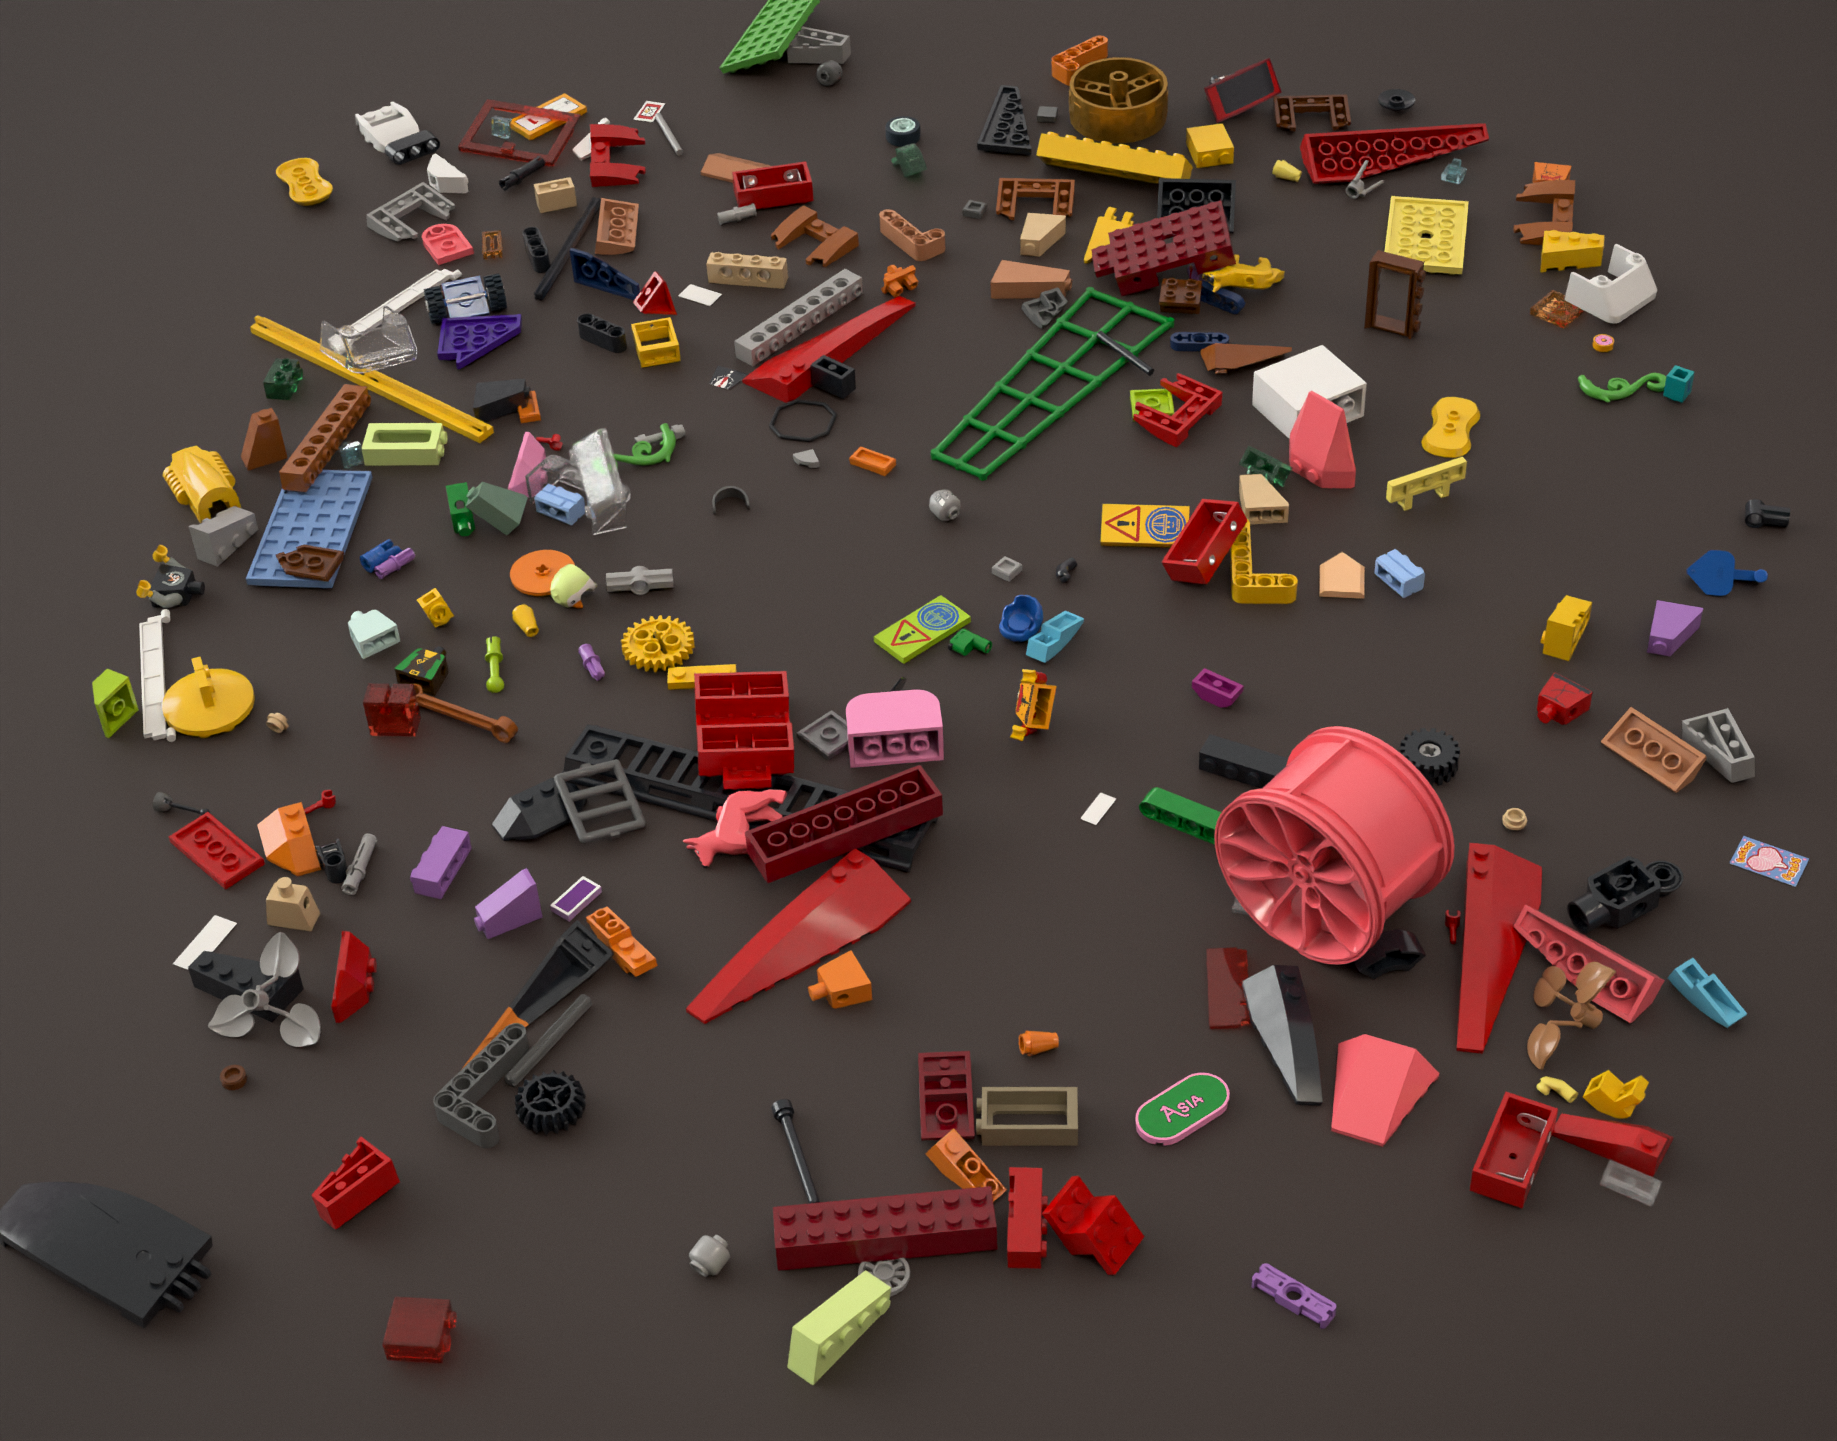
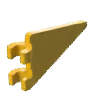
(1103, 227)

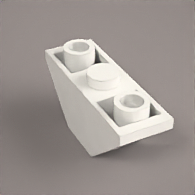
(446, 177)

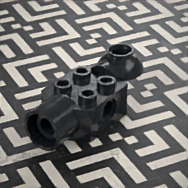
(1623, 893)

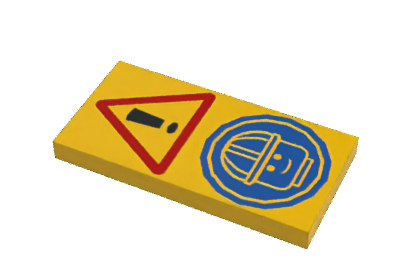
(1142, 525)

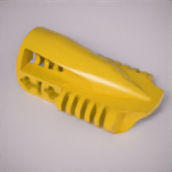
(200, 479)

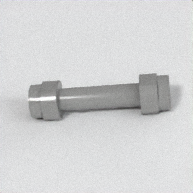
(678, 430)

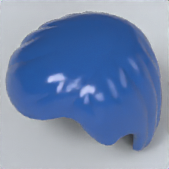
(1021, 619)

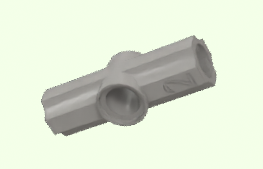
(639, 580)

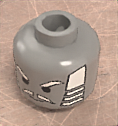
(944, 505)

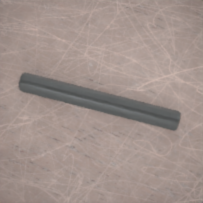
(548, 1040)

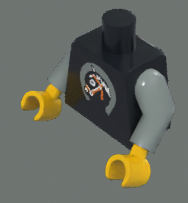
(172, 583)

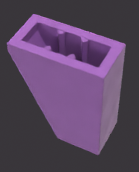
(1672, 626)
(509, 906)

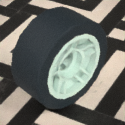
(902, 131)

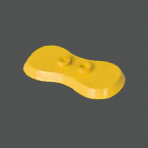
(304, 181)
(1451, 427)

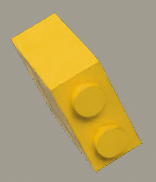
(1209, 145)

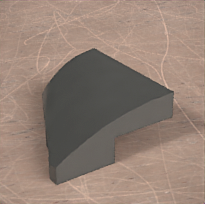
(1045, 308)

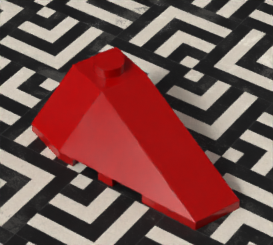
(1624, 1143)

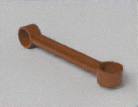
(502, 729)

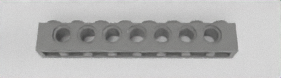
(798, 317)

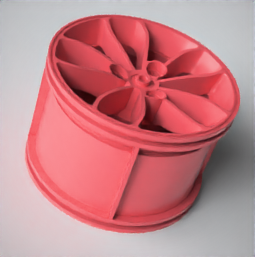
(1334, 844)

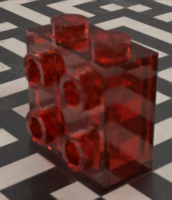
(419, 1330)

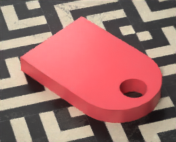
(446, 243)

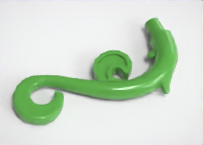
(1619, 383)
(644, 447)

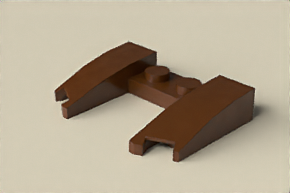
(1335, 105)

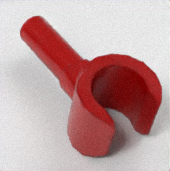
(554, 442)
(327, 801)
(1452, 923)

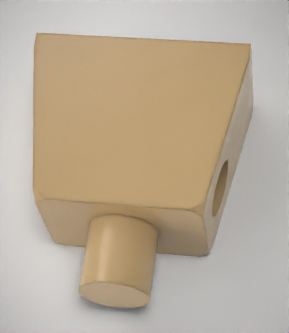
(291, 906)

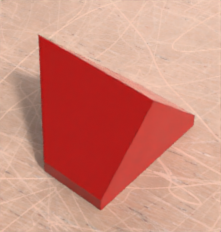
(655, 297)

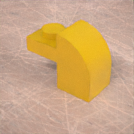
(1614, 1097)

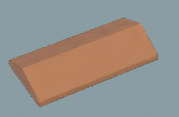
(721, 166)
(1654, 750)

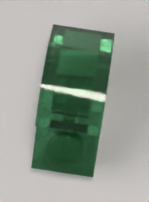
(910, 160)

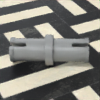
(736, 214)

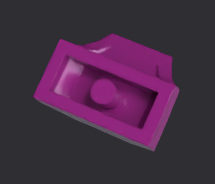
(1216, 688)

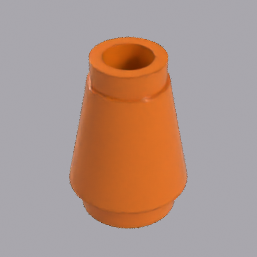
(1037, 1042)

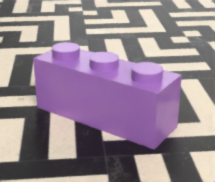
(441, 862)

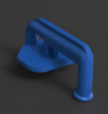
(1716, 572)

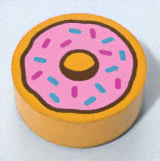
(1603, 343)

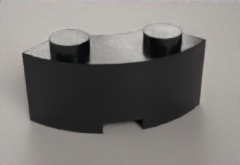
(1392, 951)

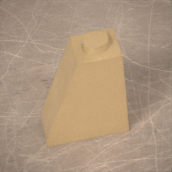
(1041, 233)
(1262, 501)

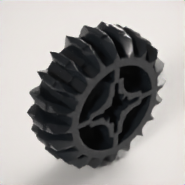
(550, 1102)

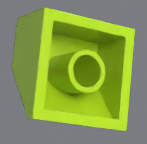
(113, 700)

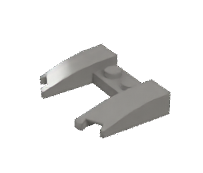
(386, 218)

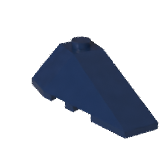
(602, 276)

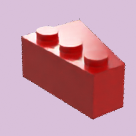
(355, 1185)

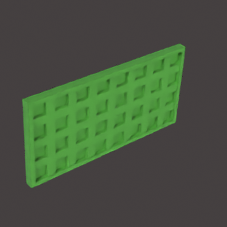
(769, 33)

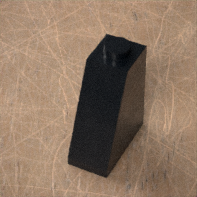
(500, 398)

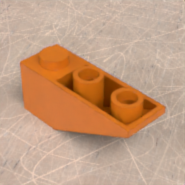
(962, 1164)

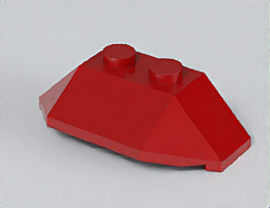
(353, 977)

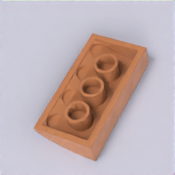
(616, 227)

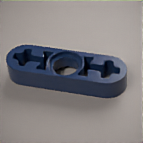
(1229, 301)
(1187, 340)

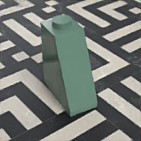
(497, 506)

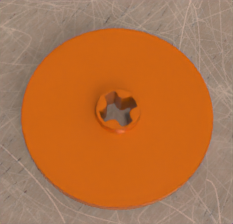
(536, 570)

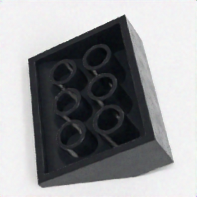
(1183, 194)

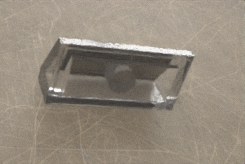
(1631, 1183)

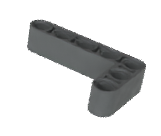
(457, 1099)

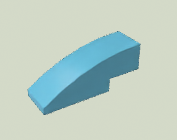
(1053, 636)
(1706, 993)

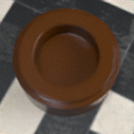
(233, 1077)

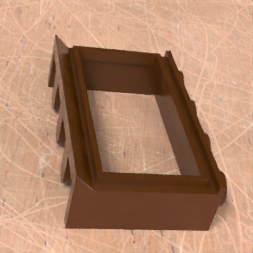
(1415, 293)

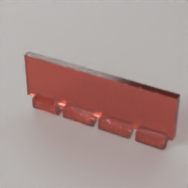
(1225, 993)

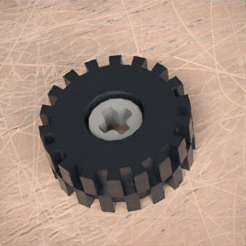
(1445, 759)

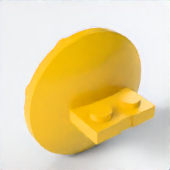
(208, 701)

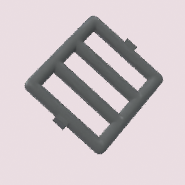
(577, 818)

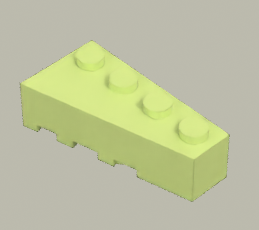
(836, 1326)

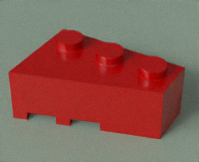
(1025, 1218)

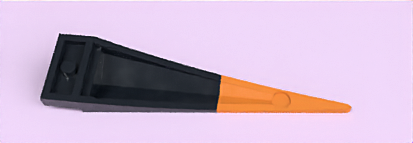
(564, 969)

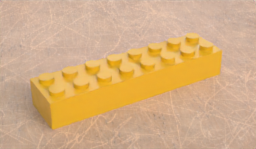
(1110, 159)

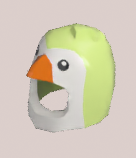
(569, 585)

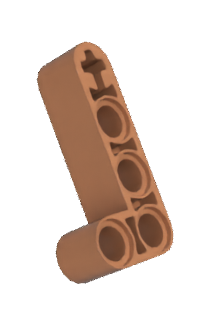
(911, 240)

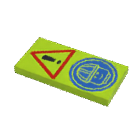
(922, 629)

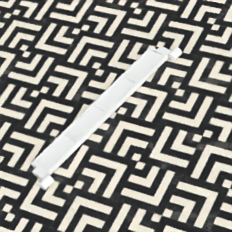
(405, 298)
(154, 678)

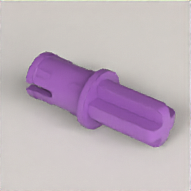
(394, 563)
(591, 661)

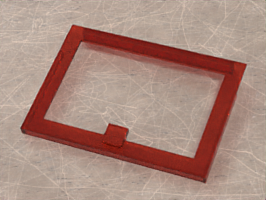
(507, 150)

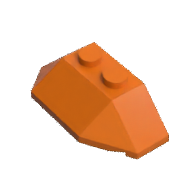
(289, 840)

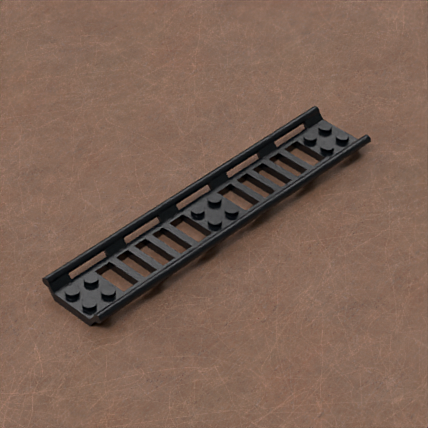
(604, 744)

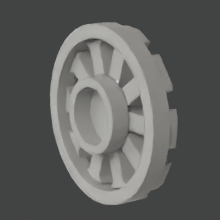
(889, 1273)

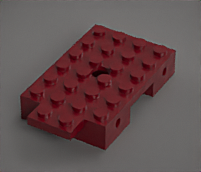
(1143, 253)

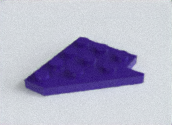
(474, 336)

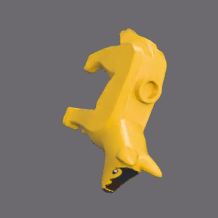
(1245, 276)

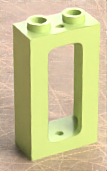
(426, 450)

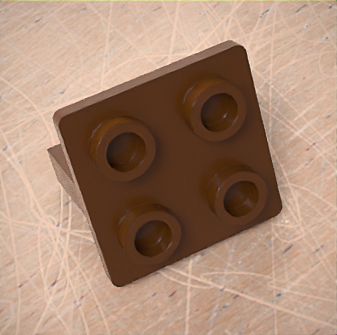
(1180, 296)

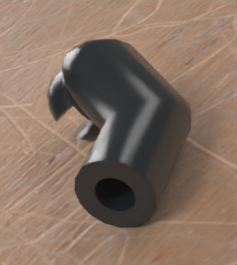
(1063, 569)

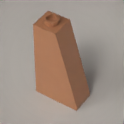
(1027, 280)

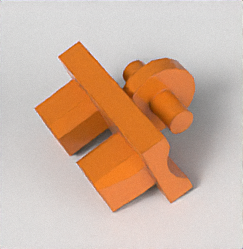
(897, 278)

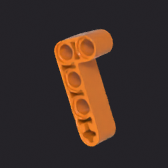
(1070, 60)

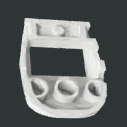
(386, 125)

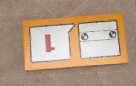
(534, 126)

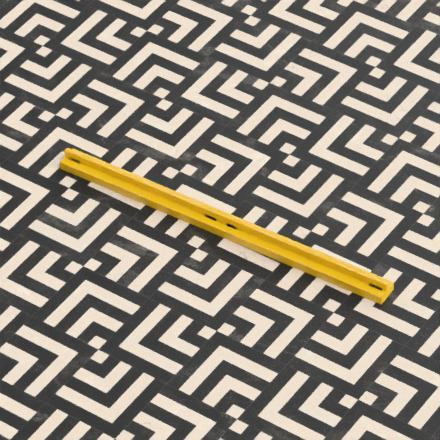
(386, 387)

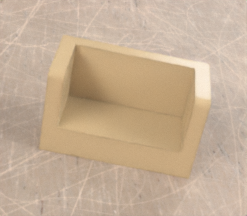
(555, 195)

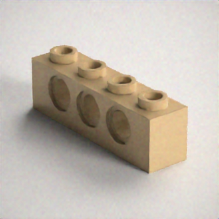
(747, 270)

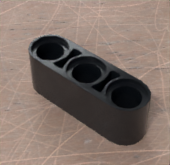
(412, 147)
(536, 249)
(602, 333)

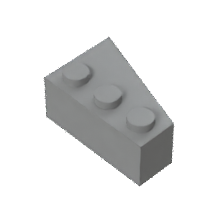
(818, 47)
(222, 535)
(1722, 743)

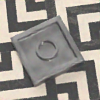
(826, 735)

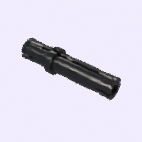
(518, 175)

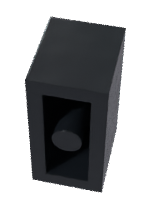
(833, 376)

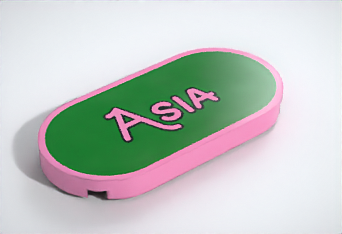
(1182, 1109)

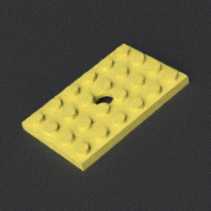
(1441, 219)

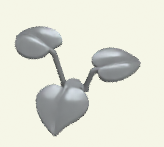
(233, 1013)

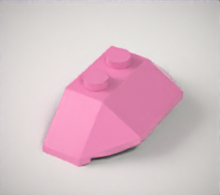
(529, 456)

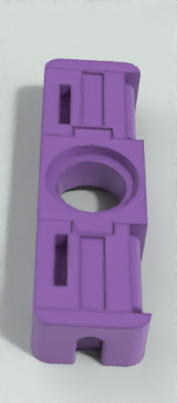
(1310, 1304)

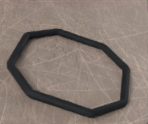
(803, 402)

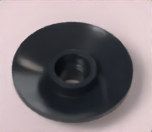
(1396, 99)

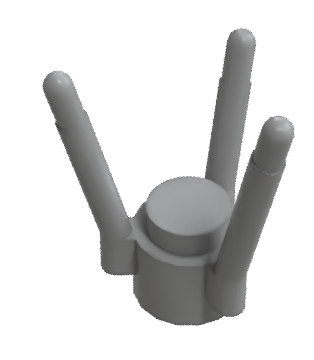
(1356, 186)

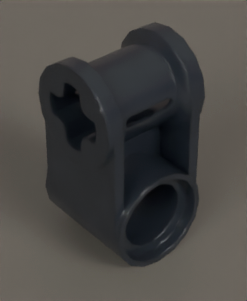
(333, 861)

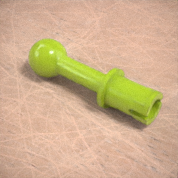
(494, 657)

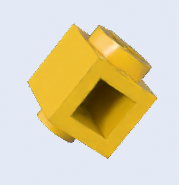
(435, 608)

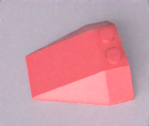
(1322, 444)

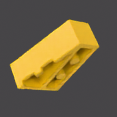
(1571, 249)
(1566, 627)

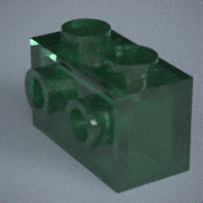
(283, 379)
(1260, 463)

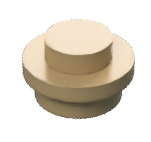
(277, 722)
(1514, 819)

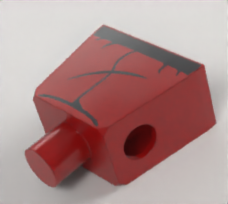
(1562, 700)

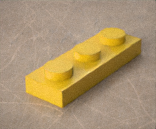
(684, 676)

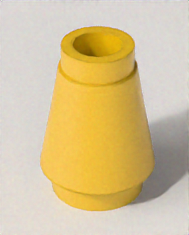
(525, 619)

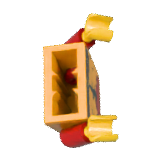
(1033, 704)

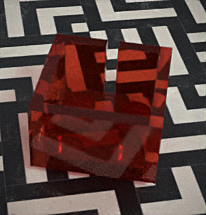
(391, 709)

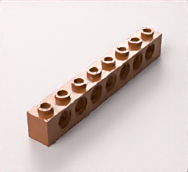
(324, 438)

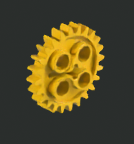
(645, 650)

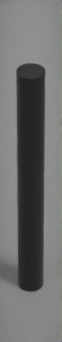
(1125, 353)

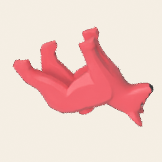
(733, 823)

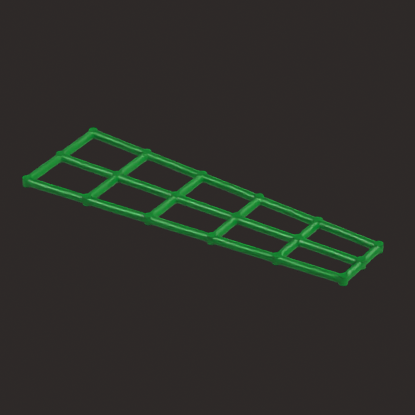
(1032, 398)

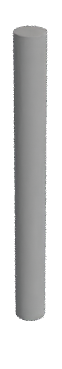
(668, 133)

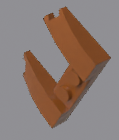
(1012, 188)
(1554, 192)
(804, 220)

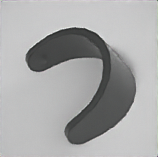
(729, 491)

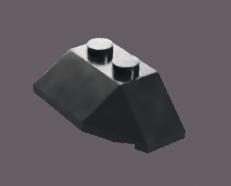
(534, 812)

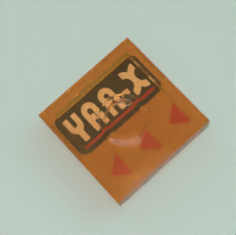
(1556, 310)

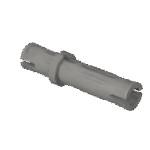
(356, 871)

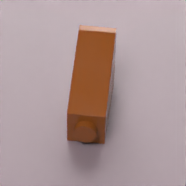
(263, 440)

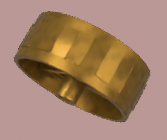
(1110, 96)

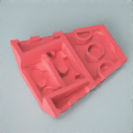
(1377, 1087)

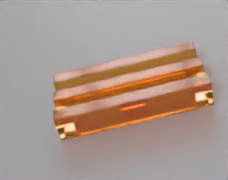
(492, 251)

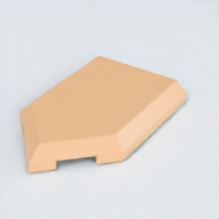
(1341, 577)

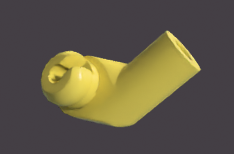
(1559, 1086)

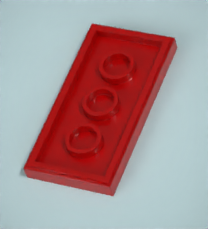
(216, 850)

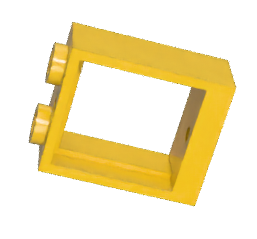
(656, 353)

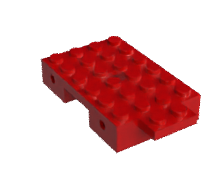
(743, 727)

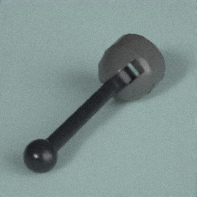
(164, 802)

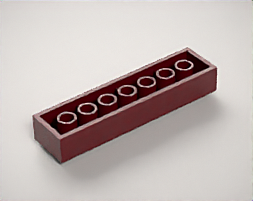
(843, 823)
(884, 1228)

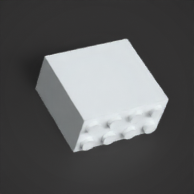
(1284, 386)

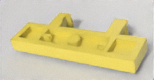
(1435, 477)

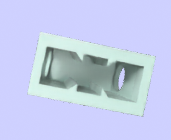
(372, 632)

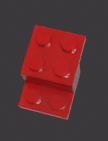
(1093, 1225)

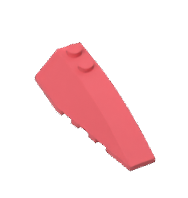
(1625, 994)

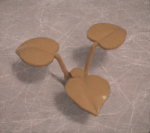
(1589, 983)

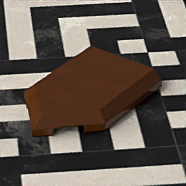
(311, 562)

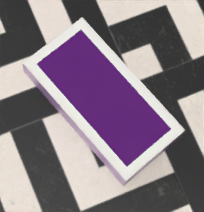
(576, 898)

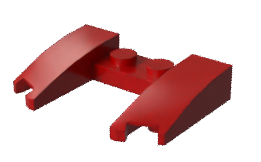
(601, 170)
(1174, 429)

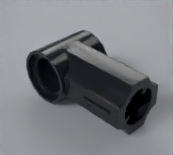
(1759, 514)

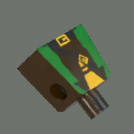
(425, 669)

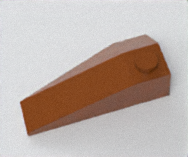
(1229, 357)

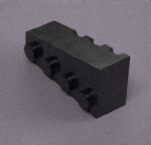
(232, 975)

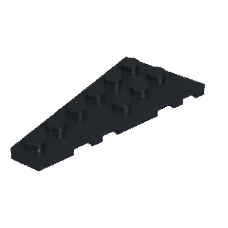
(1006, 125)

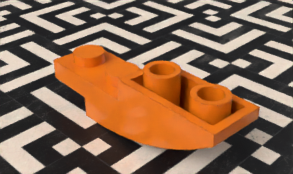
(618, 937)

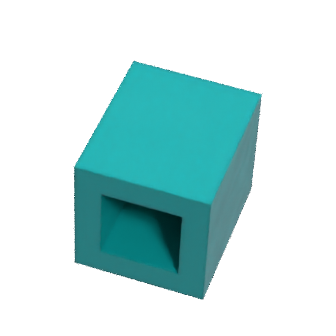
(1678, 383)

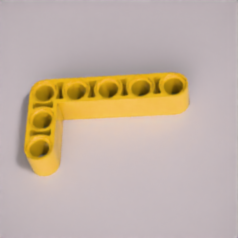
(1257, 588)

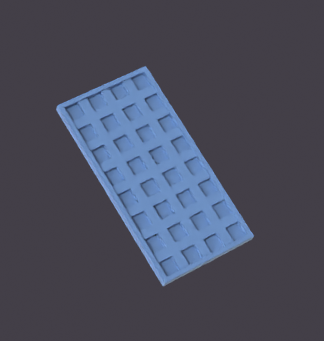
(314, 518)

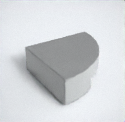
(806, 458)

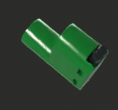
(966, 641)

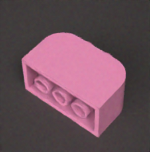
(894, 728)

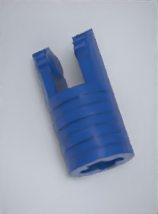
(378, 555)

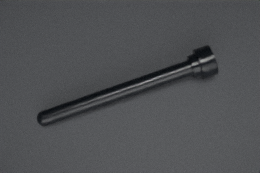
(783, 1112)

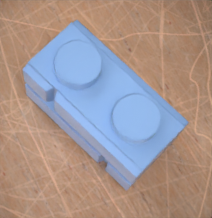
(560, 504)
(1399, 573)

